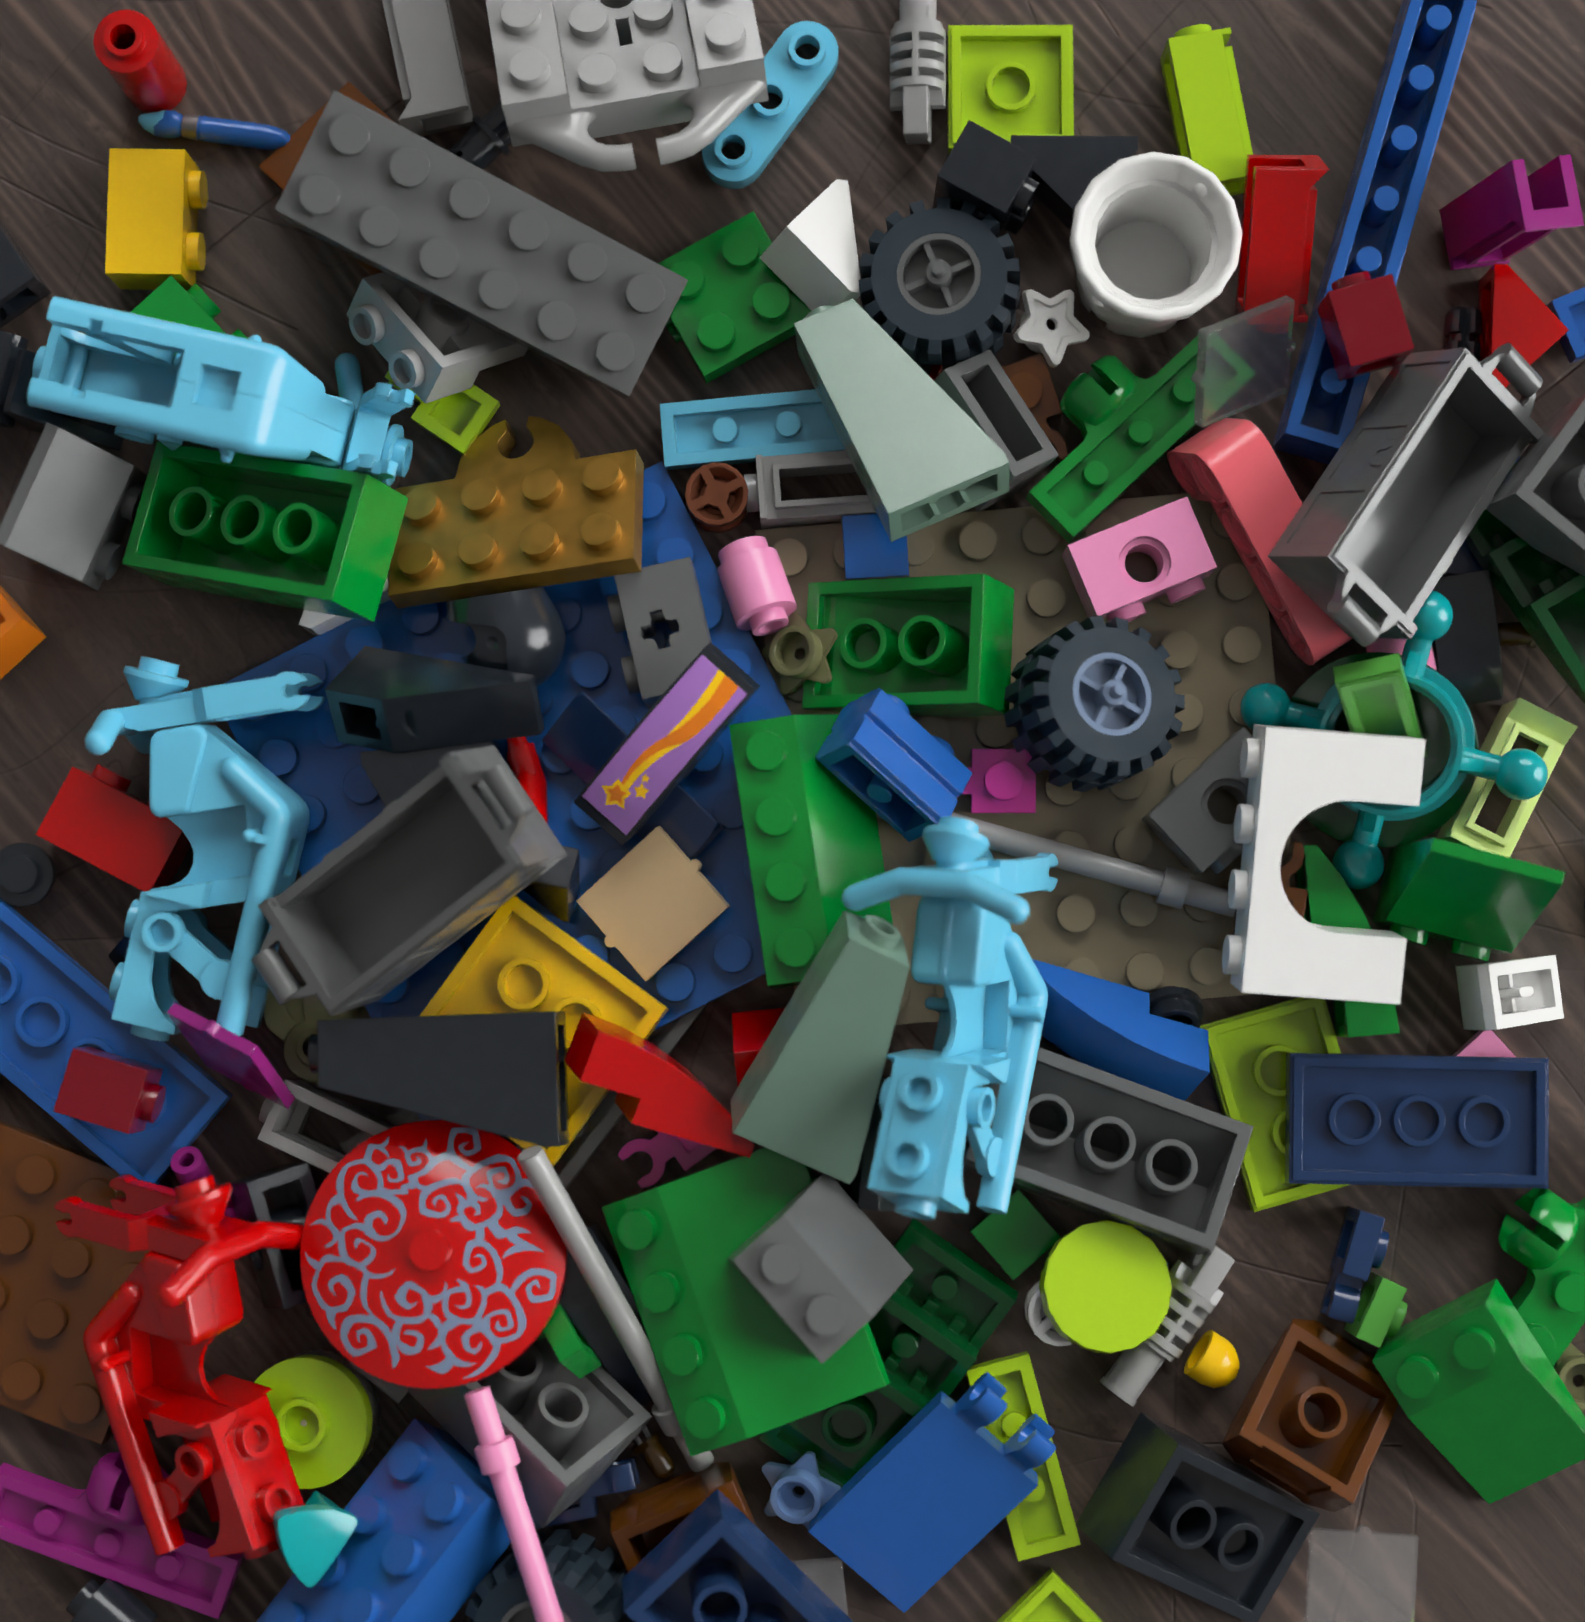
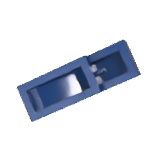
(1115, 1032)

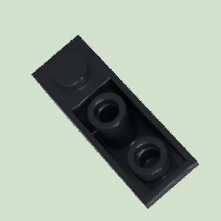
(427, 702)

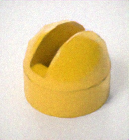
(1212, 1361)

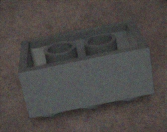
(560, 1424)

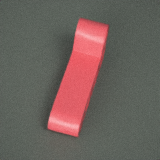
(1255, 502)

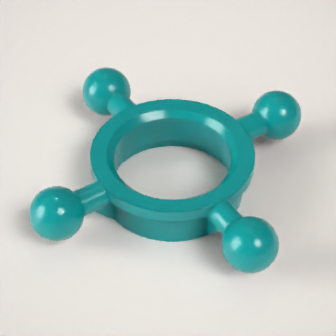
(1518, 773)

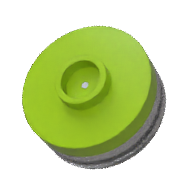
(323, 1413)

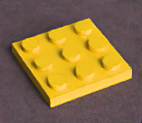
(537, 967)

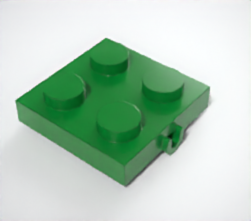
(731, 299)

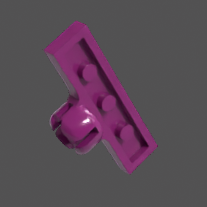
(106, 1535)

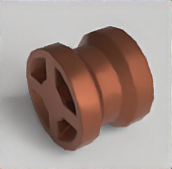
(712, 486)

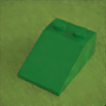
(921, 639)
(1463, 897)
(1484, 1393)

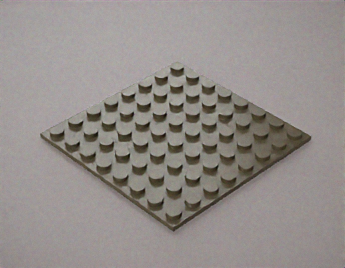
(1220, 650)

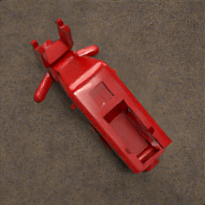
(151, 1354)

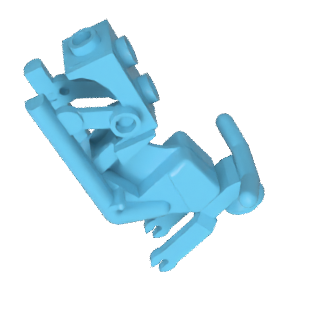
(214, 392)
(242, 834)
(984, 1028)

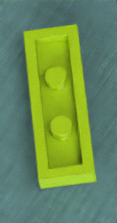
(1044, 1518)

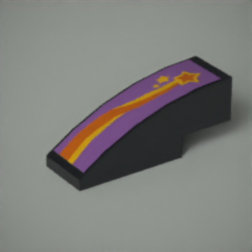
(666, 744)

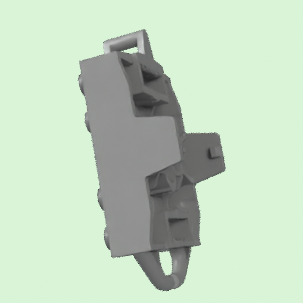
(624, 73)

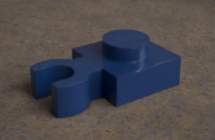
(1358, 1249)

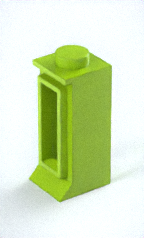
(1207, 103)

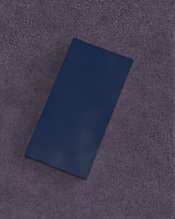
(1417, 1120)

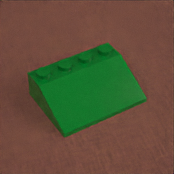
(714, 1338)

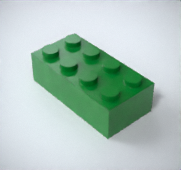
(266, 531)

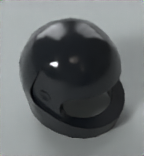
(513, 631)

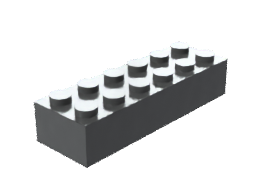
(479, 245)

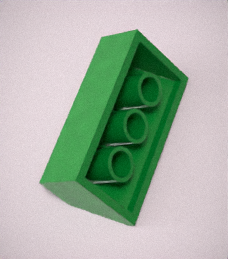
(802, 839)

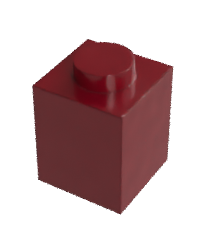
(1364, 325)
(110, 1090)

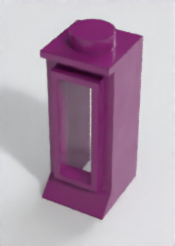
(1510, 213)

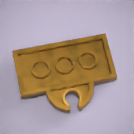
(519, 520)

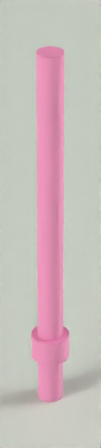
(498, 1458)

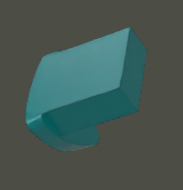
(312, 1536)

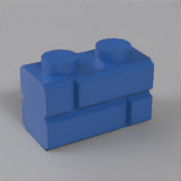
(894, 763)

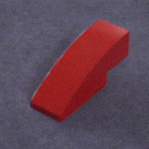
(651, 1085)

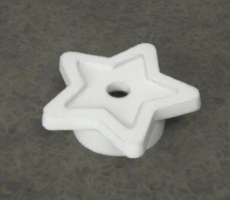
(1038, 336)

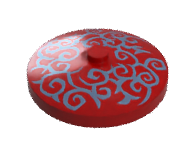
(431, 1256)

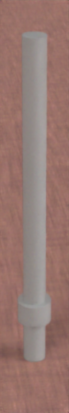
(1170, 886)
(607, 1293)

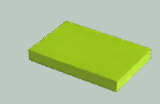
(1250, 1084)

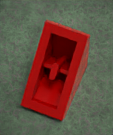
(1515, 317)

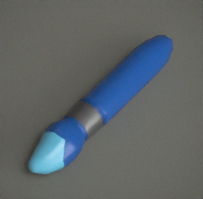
(172, 124)

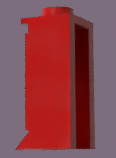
(1278, 230)

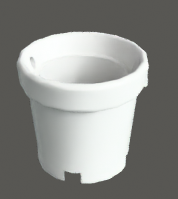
(1153, 242)

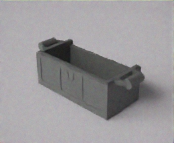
(1409, 488)
(407, 884)

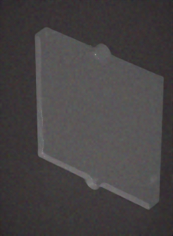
(1243, 361)
(1361, 1576)

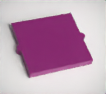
(231, 1055)

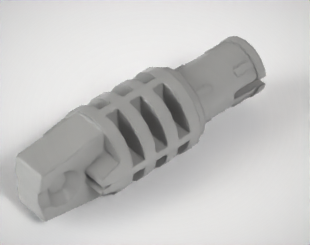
(917, 68)
(1191, 1300)

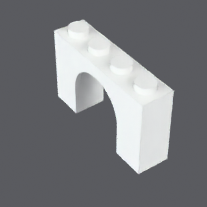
(1288, 778)

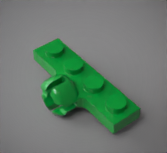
(1124, 432)
(1554, 1256)

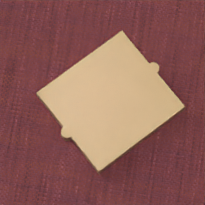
(653, 903)

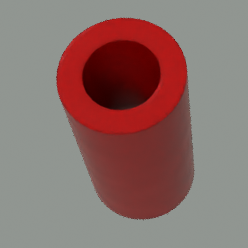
(140, 61)

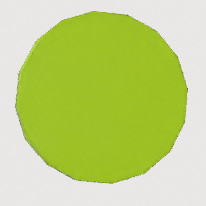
(1105, 1287)

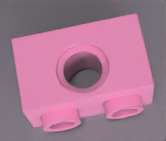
(1166, 535)

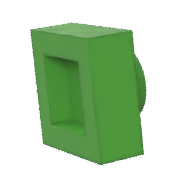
(1379, 1310)

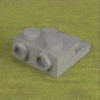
(424, 340)

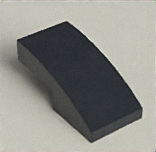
(1471, 647)

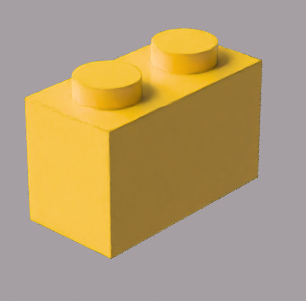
(154, 218)

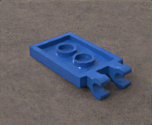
(932, 1492)

